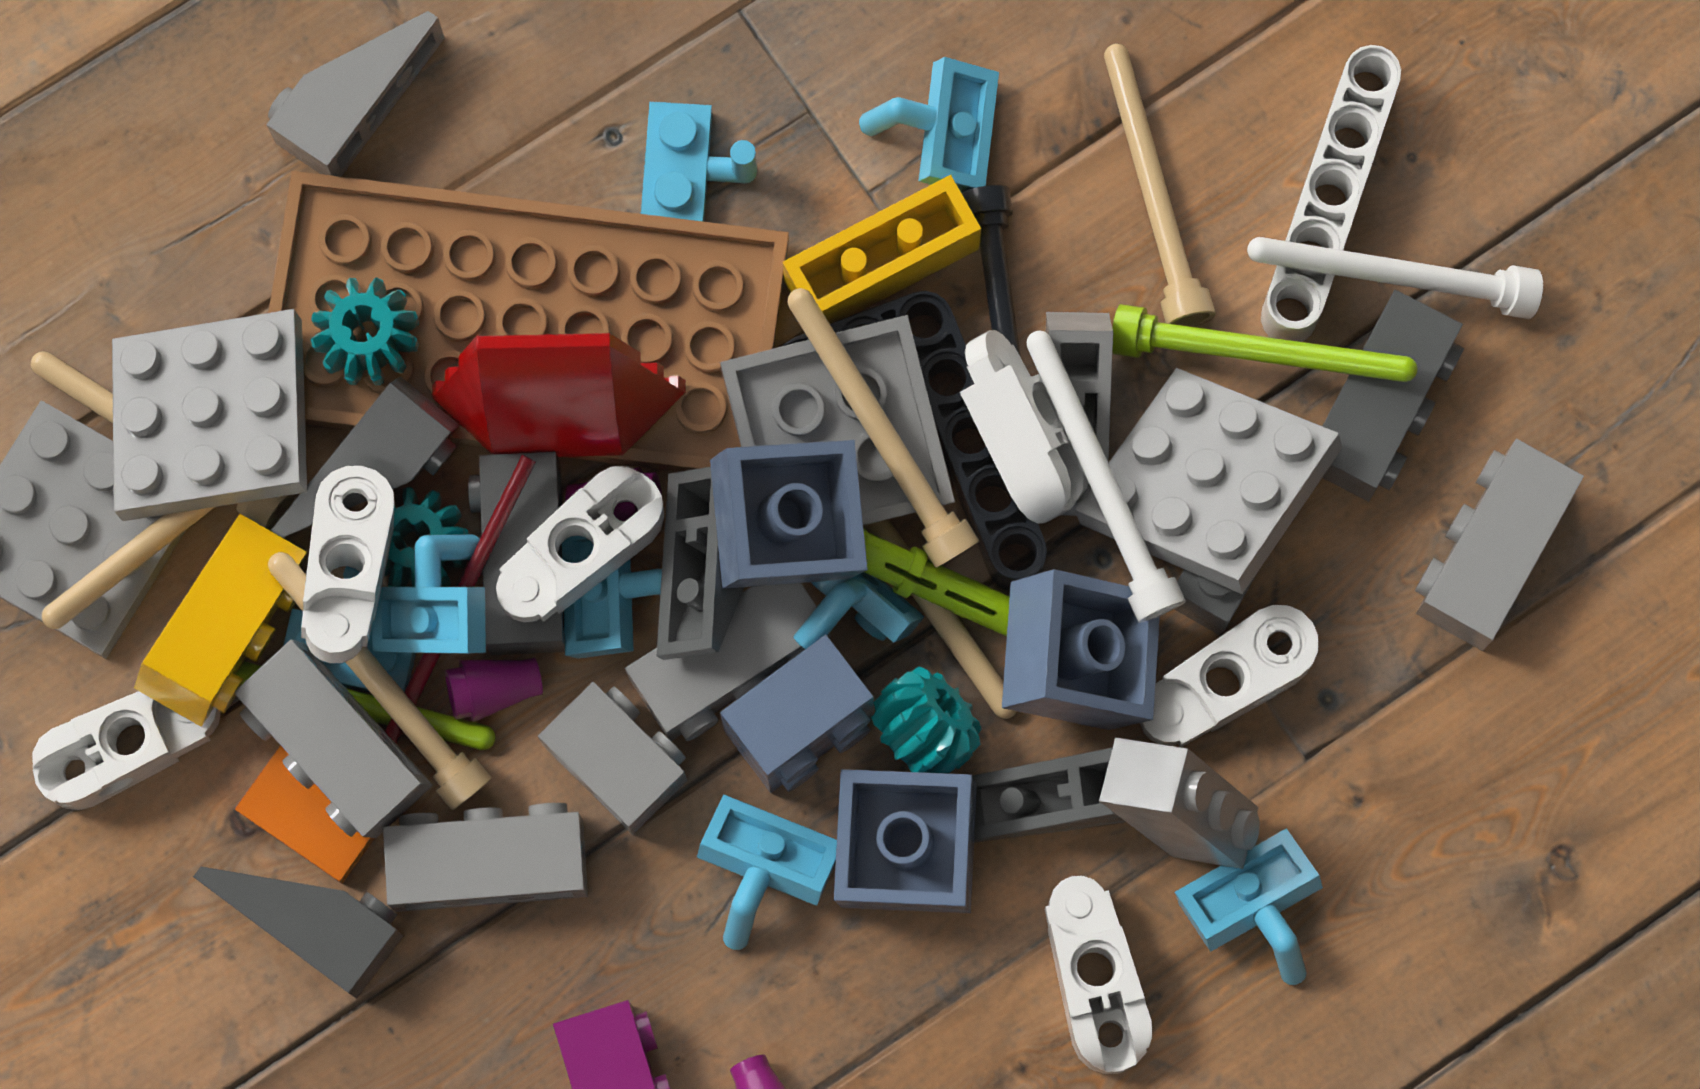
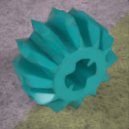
(352, 311)
(422, 520)
(926, 722)

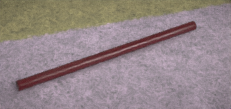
(471, 574)

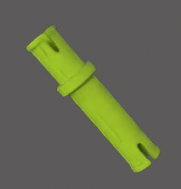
(915, 574)

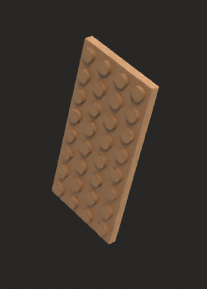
(532, 268)

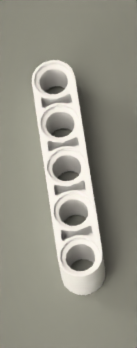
(1339, 167)

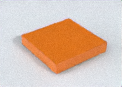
(300, 821)

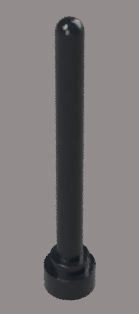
(991, 208)

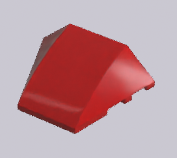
(556, 394)

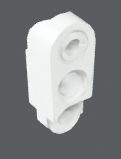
(1021, 430)
(541, 583)
(335, 609)
(1190, 709)
(94, 739)
(1084, 922)

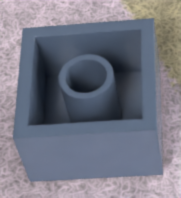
(788, 513)
(1078, 652)
(799, 716)
(905, 841)

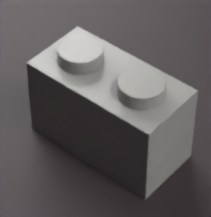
(614, 756)

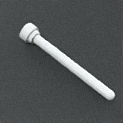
(1513, 291)
(1151, 588)

